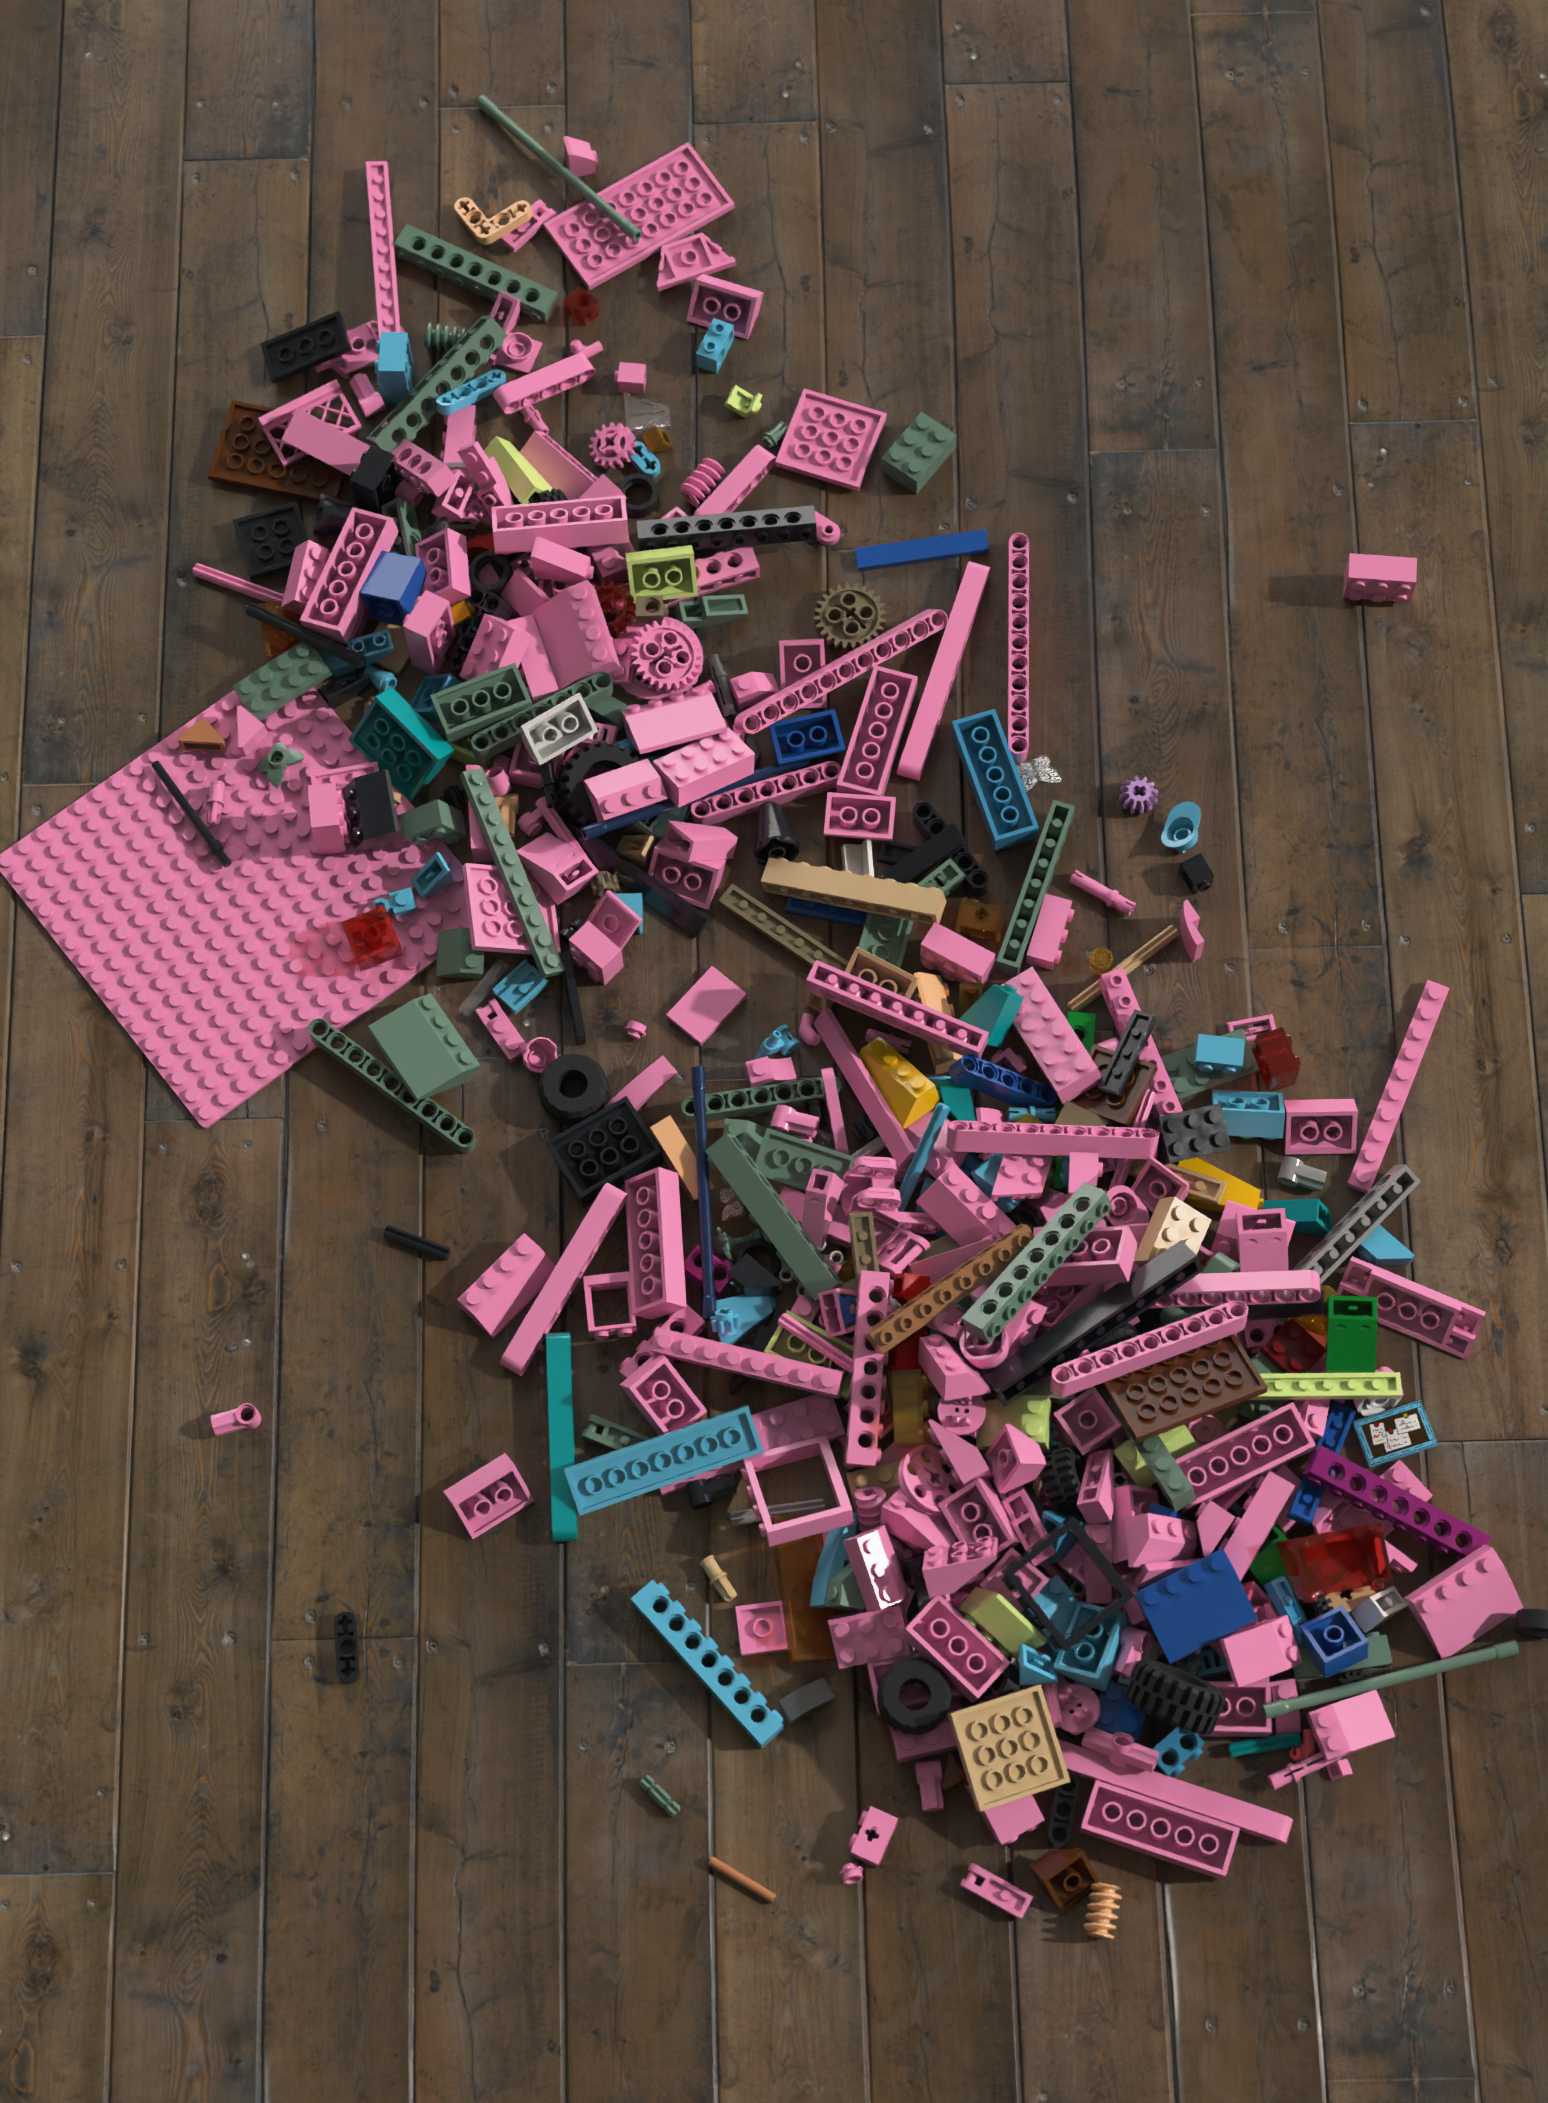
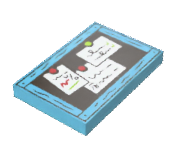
(1394, 1434)

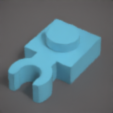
(400, 902)

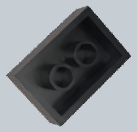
(375, 479)
(1191, 1134)

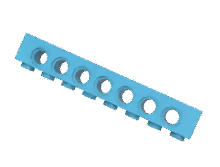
(760, 1732)

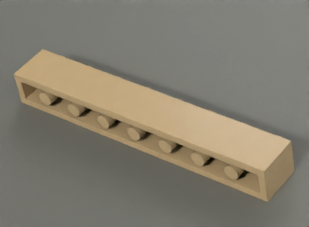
(853, 891)

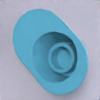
(1182, 826)

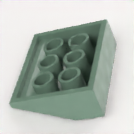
(424, 1048)

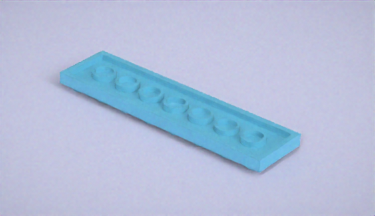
(663, 1460)

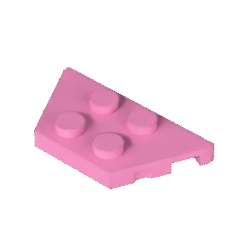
(689, 259)
(1021, 1176)

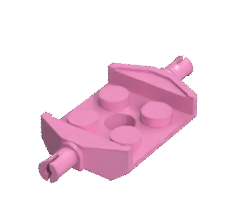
(357, 358)

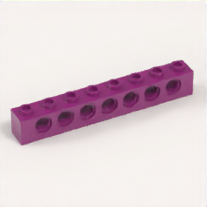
(1317, 1473)

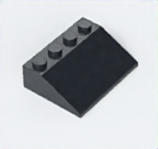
(604, 1150)

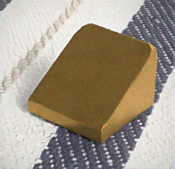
(657, 440)

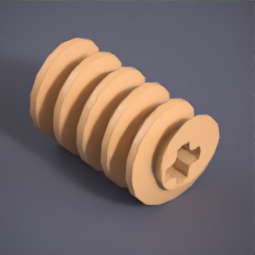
(1102, 1910)

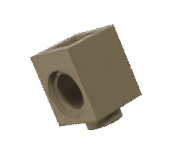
(645, 603)

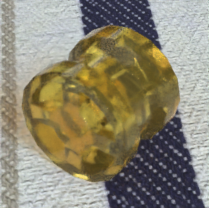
(1098, 956)

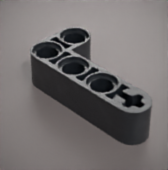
(485, 603)

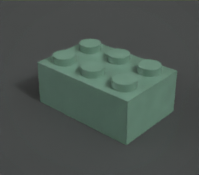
(918, 452)

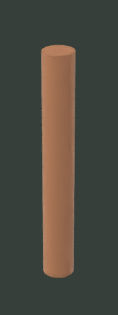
(742, 1879)

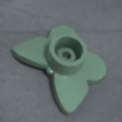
(277, 761)

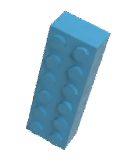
(994, 780)

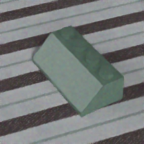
(480, 702)

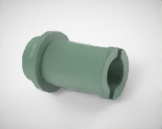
(771, 438)

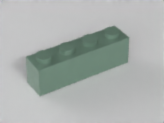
(1378, 1658)

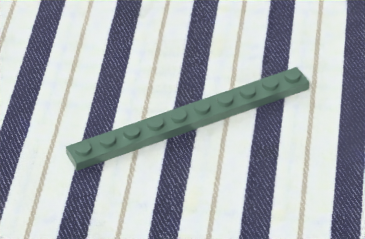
(512, 873)

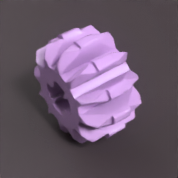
(1139, 788)

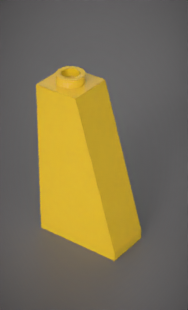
(1235, 1191)

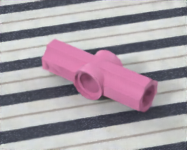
(1120, 1749)

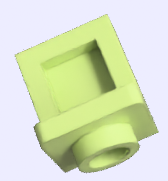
(743, 402)

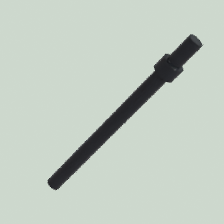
(214, 846)

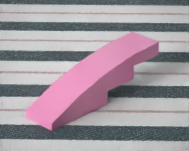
(647, 1084)
(1025, 1520)

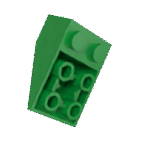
(1350, 1334)
(1267, 1563)

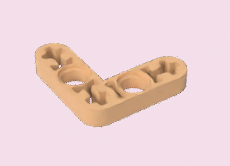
(491, 226)

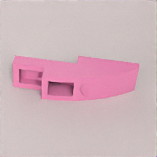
(487, 475)

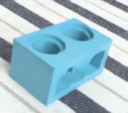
(715, 345)

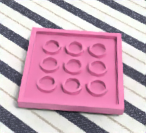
(831, 439)
(491, 913)

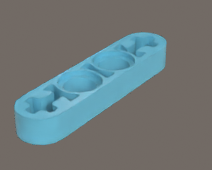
(472, 392)

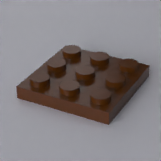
(1122, 1109)

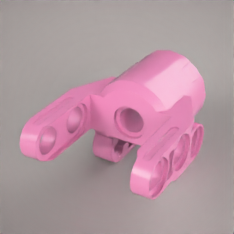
(872, 1188)

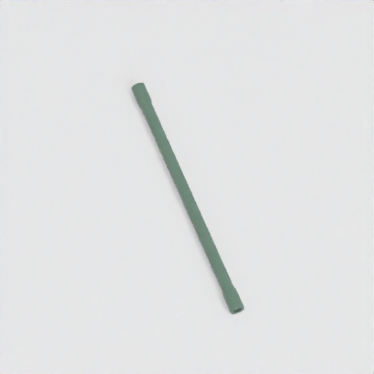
(625, 225)
(1282, 1707)

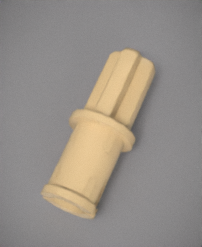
(718, 1578)

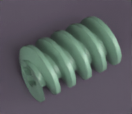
(442, 339)

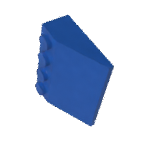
(1196, 1606)

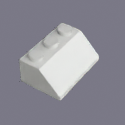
(558, 729)

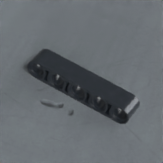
(961, 855)

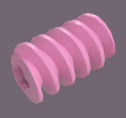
(701, 480)
(869, 1506)

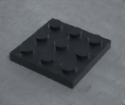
(270, 539)

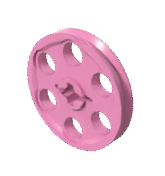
(921, 1480)

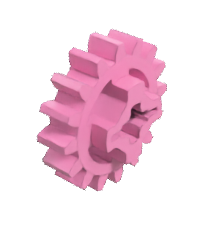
(612, 446)

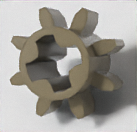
(604, 882)

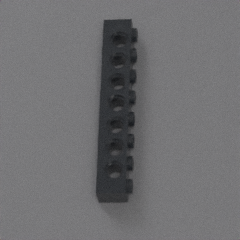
(729, 529)

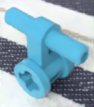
(779, 1040)

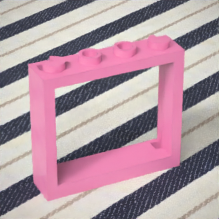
(808, 1524)

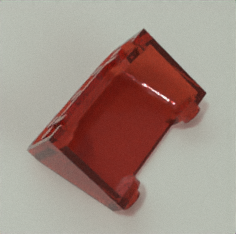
(1336, 1561)

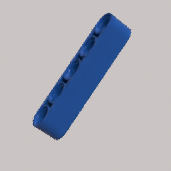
(1001, 1083)

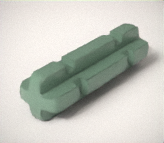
(659, 1796)

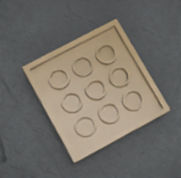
(1008, 1748)

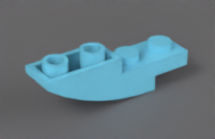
(372, 646)

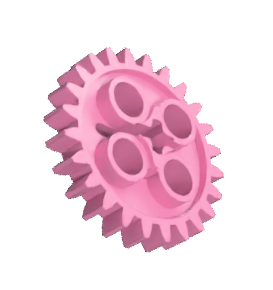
(677, 673)

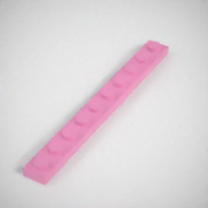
(382, 247)
(1398, 1087)

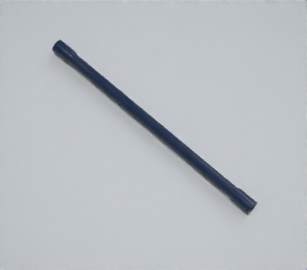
(602, 827)
(709, 1302)

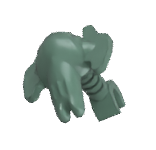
(725, 1243)

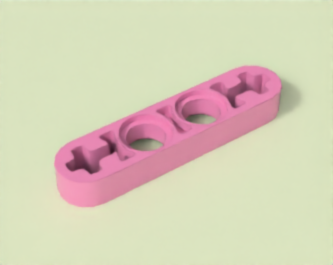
(834, 1110)

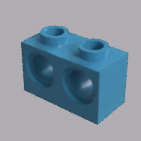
(1171, 1746)

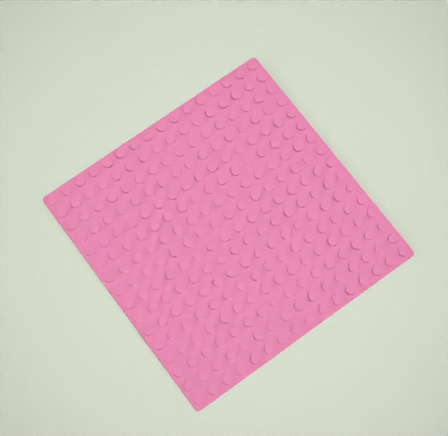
(232, 961)

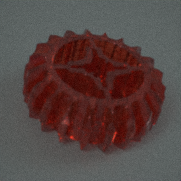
(610, 595)

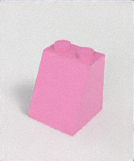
(1011, 1818)

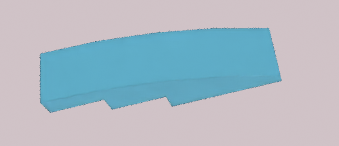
(831, 1562)

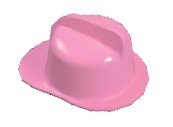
(1126, 1207)

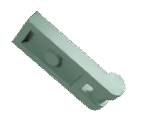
(613, 1435)

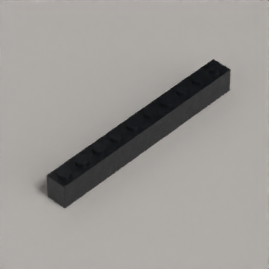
(1093, 1322)

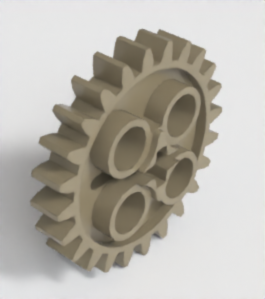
(837, 630)

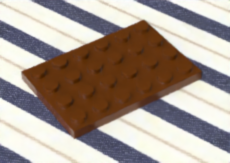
(249, 460)
(1185, 1387)

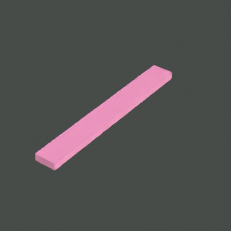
(864, 1087)

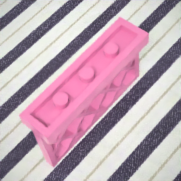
(307, 403)

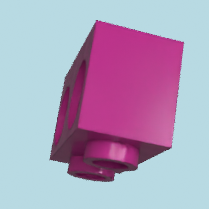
(695, 1273)

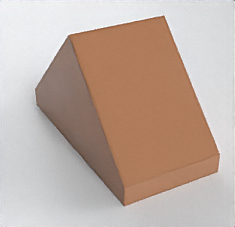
(202, 738)

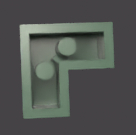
(433, 821)

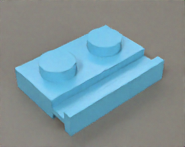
(520, 986)

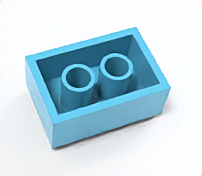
(394, 366)

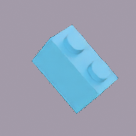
(1219, 1053)

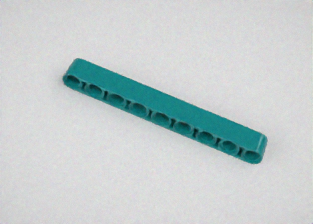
(561, 1435)

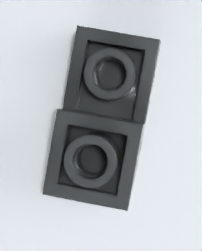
(806, 1699)

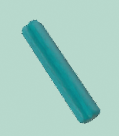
(1264, 1744)

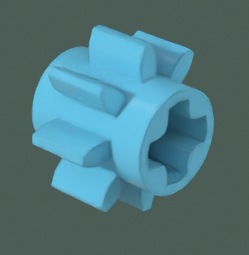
(725, 1322)

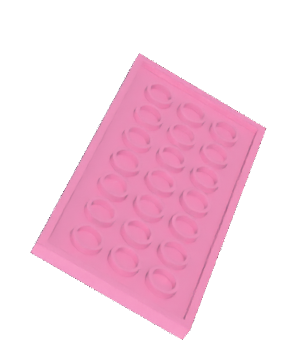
(660, 199)

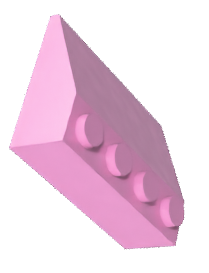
(575, 635)
(673, 720)
(1464, 1601)

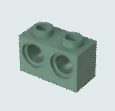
(945, 877)

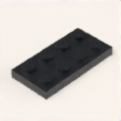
(306, 347)

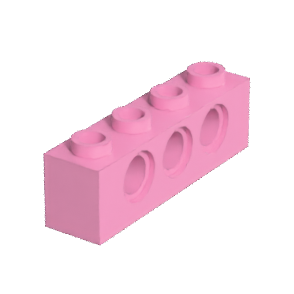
(423, 468)
(685, 1318)

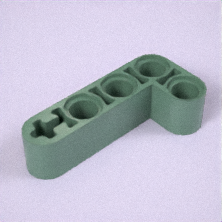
(1218, 1264)

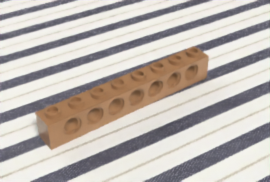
(948, 1290)

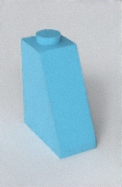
(751, 1312)

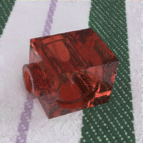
(580, 298)

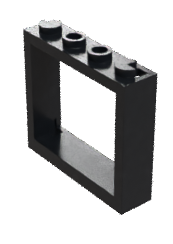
(1027, 1601)

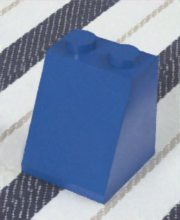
(393, 587)

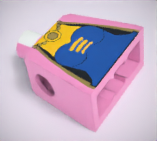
(838, 1310)

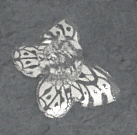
(1037, 770)

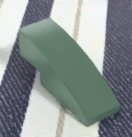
(711, 610)

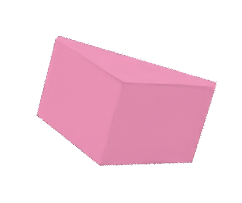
(506, 311)
(250, 731)

